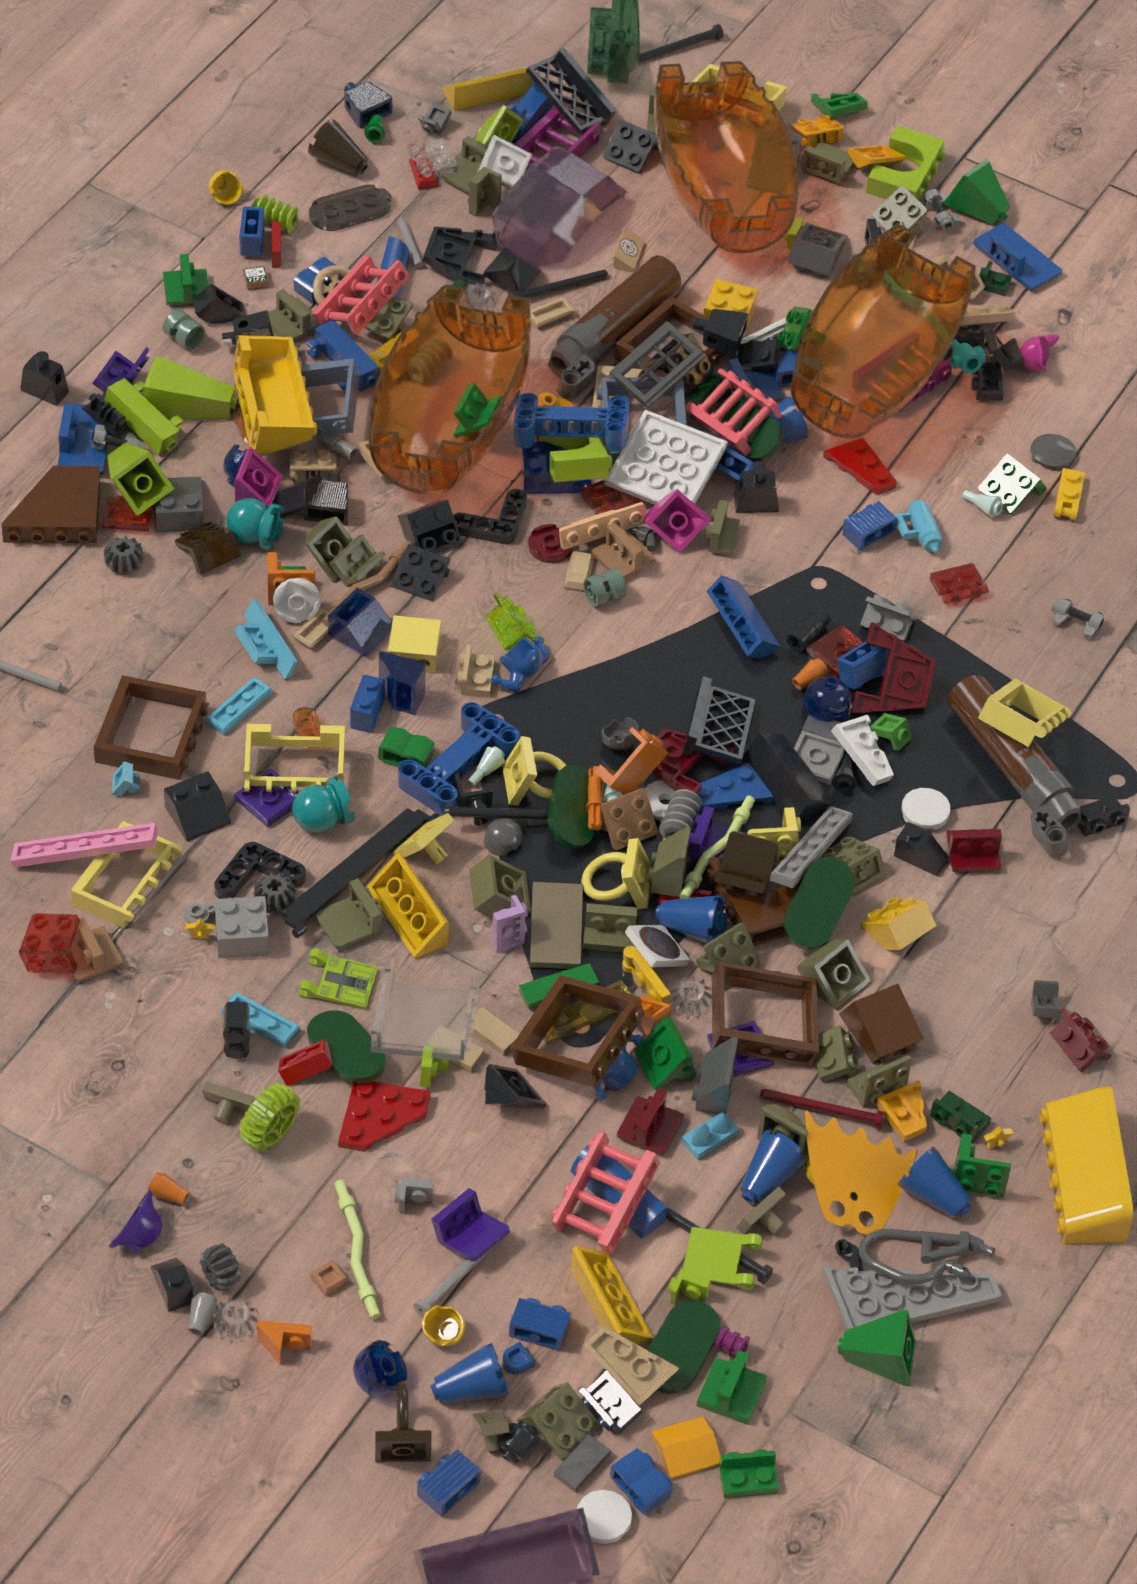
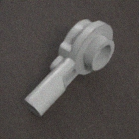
(197, 910)

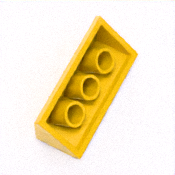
(488, 89)
(409, 907)
(608, 1295)

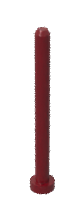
(824, 1107)

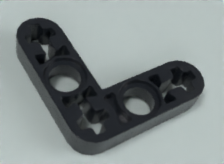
(500, 525)
(253, 863)

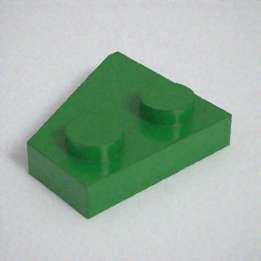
(840, 104)

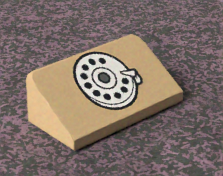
(628, 251)

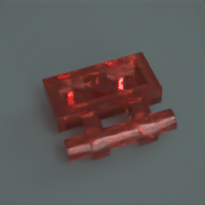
(601, 496)
(121, 516)
(952, 580)

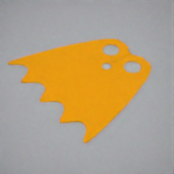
(854, 1164)

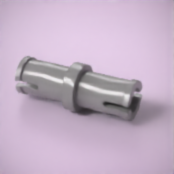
(339, 445)

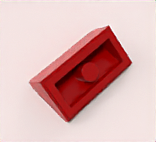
(305, 1062)

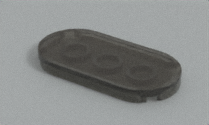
(350, 207)

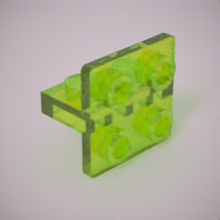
(510, 622)

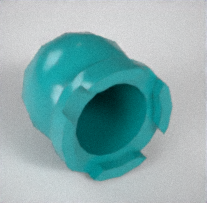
(255, 522)
(320, 807)

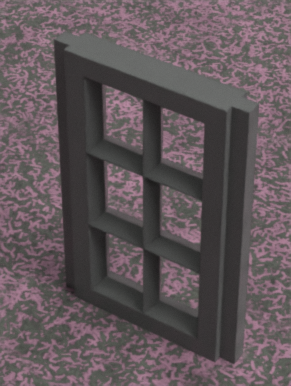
(670, 379)

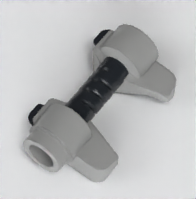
(943, 218)
(100, 439)
(1065, 610)

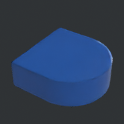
(517, 1359)

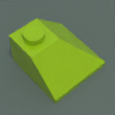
(502, 124)

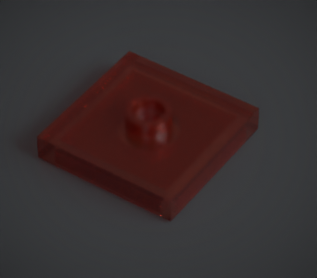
(832, 647)

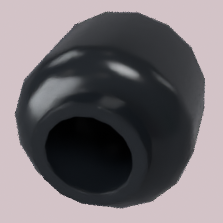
(518, 1442)

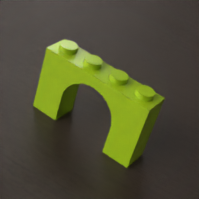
(918, 148)
(582, 461)

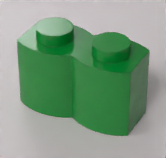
(402, 745)

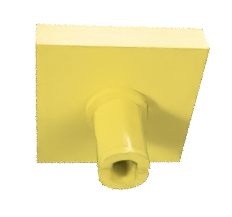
(426, 839)

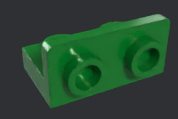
(748, 1474)

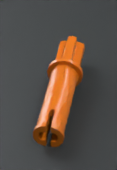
(595, 799)

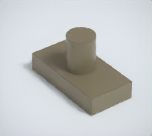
(227, 1099)
(764, 1213)
(490, 1426)

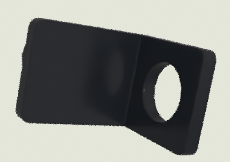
(473, 799)

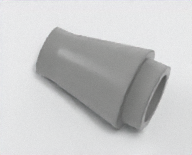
(201, 1312)

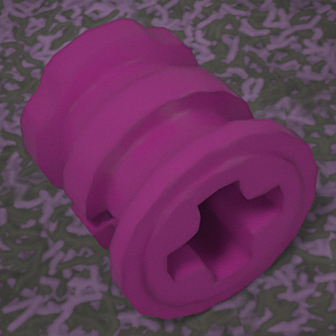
(731, 1341)

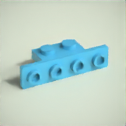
(264, 641)

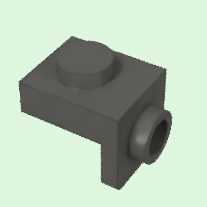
(435, 118)
(1045, 999)

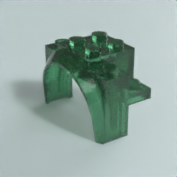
(614, 41)

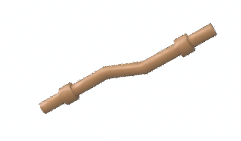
(393, 562)

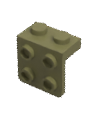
(467, 164)
(352, 917)

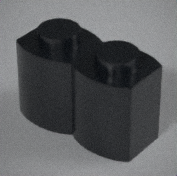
(236, 1029)

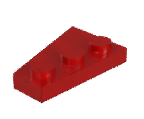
(863, 463)

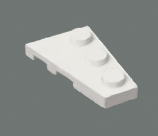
(862, 747)

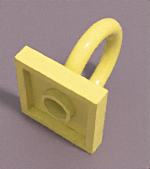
(521, 772)
(633, 873)

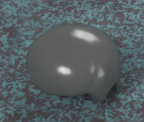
(618, 736)
(502, 836)

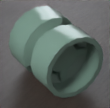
(183, 329)
(605, 587)

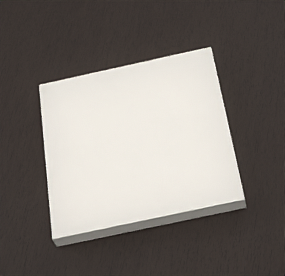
(664, 458)

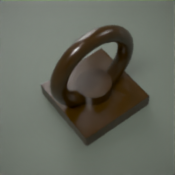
(403, 1443)

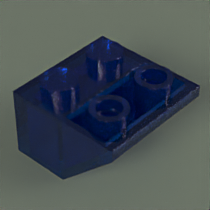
(359, 622)
(403, 682)

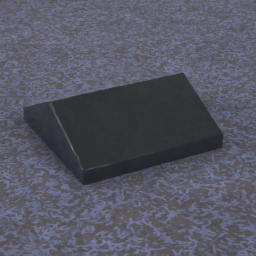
(297, 495)

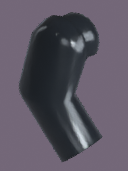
(849, 1253)

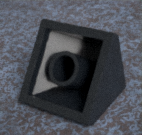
(511, 271)
(509, 1089)

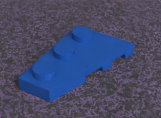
(733, 788)

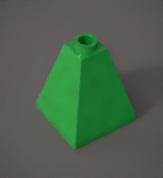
(980, 195)
(882, 1346)

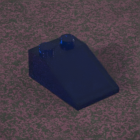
(536, 472)

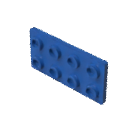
(1017, 256)
(75, 439)

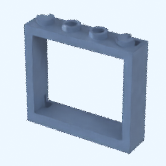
(334, 373)
(610, 387)

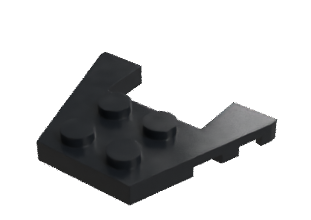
(450, 250)

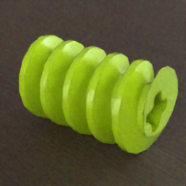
(277, 213)

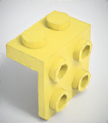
(785, 837)

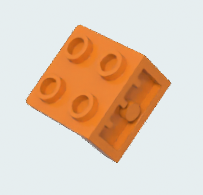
(277, 575)

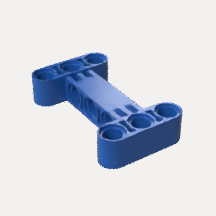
(532, 421)
(434, 784)

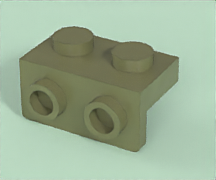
(484, 190)
(723, 531)
(356, 561)
(836, 1054)

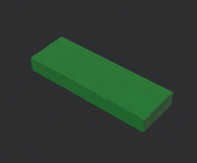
(535, 991)

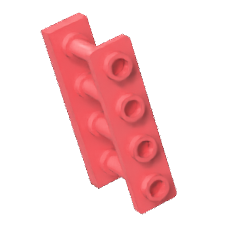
(352, 286)
(726, 430)
(621, 1212)

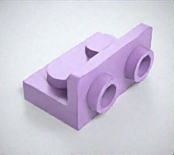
(509, 926)

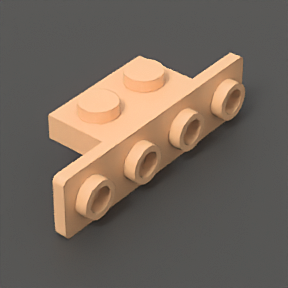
(595, 526)

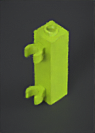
(143, 416)

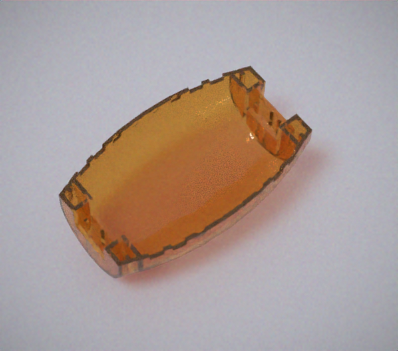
(727, 156)
(878, 335)
(428, 376)

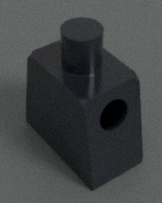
(723, 330)
(44, 379)
(756, 491)

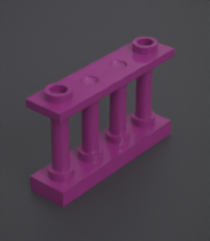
(547, 128)

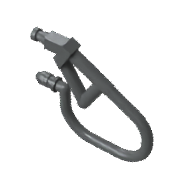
(961, 1243)

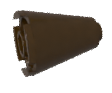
(338, 149)

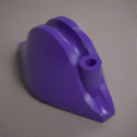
(142, 1228)

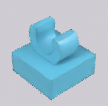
(124, 780)

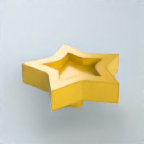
(200, 929)
(998, 1137)

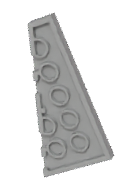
(872, 1295)

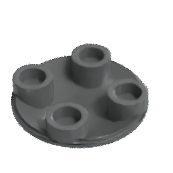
(1053, 451)

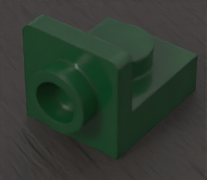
(995, 281)

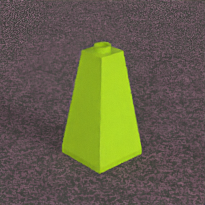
(188, 393)
(138, 477)

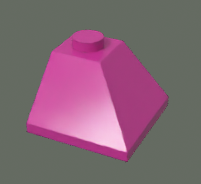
(258, 484)
(677, 519)

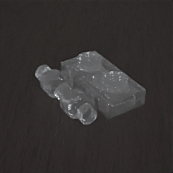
(438, 155)

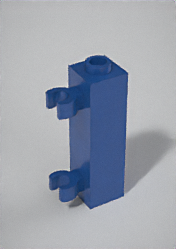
(531, 109)
(340, 346)

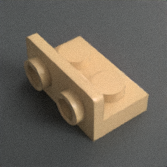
(476, 673)

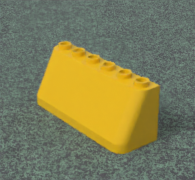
(272, 393)
(1087, 1168)

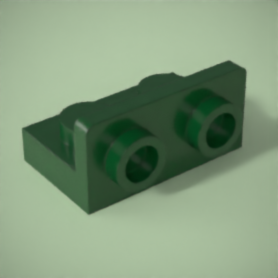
(705, 389)
(959, 1115)

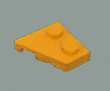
(904, 1110)

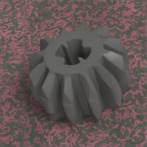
(123, 554)
(277, 889)
(220, 1267)

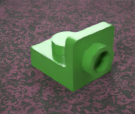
(893, 728)

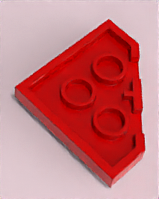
(380, 1112)

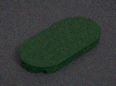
(764, 439)
(568, 807)
(818, 903)
(348, 1046)
(686, 1342)

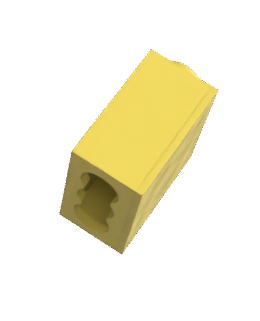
(416, 639)

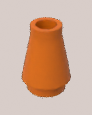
(812, 670)
(167, 1189)

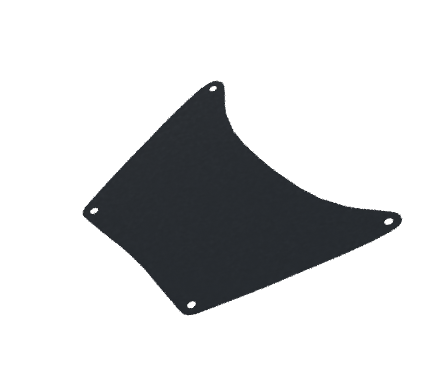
(659, 692)

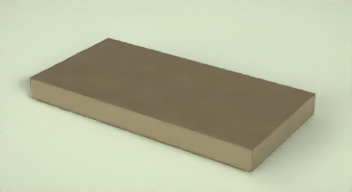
(556, 925)

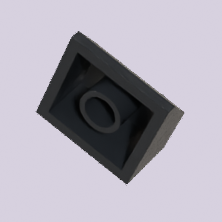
(196, 806)

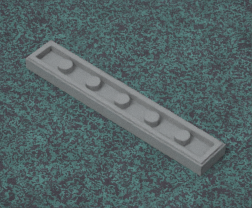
(811, 847)

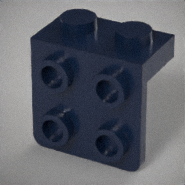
(760, 379)

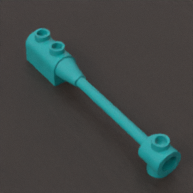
(966, 357)

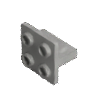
(891, 618)

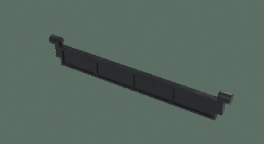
(352, 868)

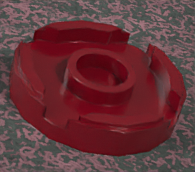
(545, 544)

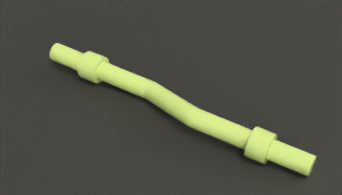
(694, 878)
(366, 1291)

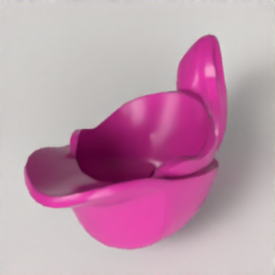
(1036, 351)

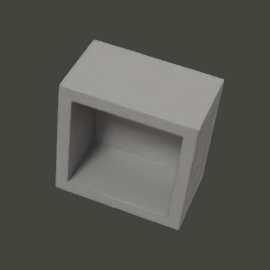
(241, 927)

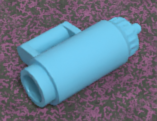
(924, 526)

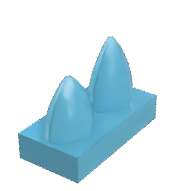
(710, 1135)

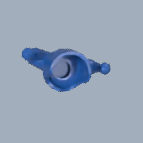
(522, 662)
(620, 1071)

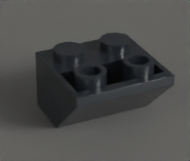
(431, 527)

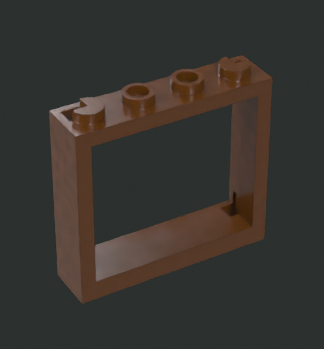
(665, 312)
(142, 761)
(526, 1044)
(763, 1045)

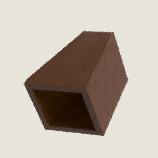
(883, 1024)

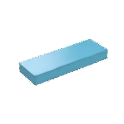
(238, 706)
(268, 1022)

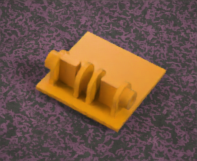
(819, 130)

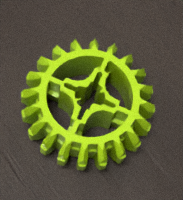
(269, 1117)

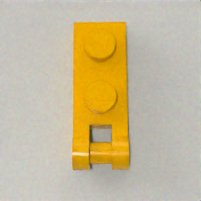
(1069, 494)
(644, 975)

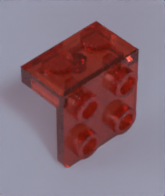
(49, 943)

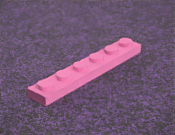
(84, 845)

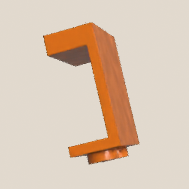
(637, 766)

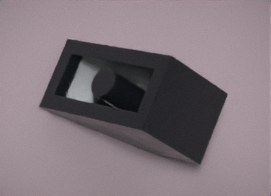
(217, 305)
(920, 849)
(173, 1283)

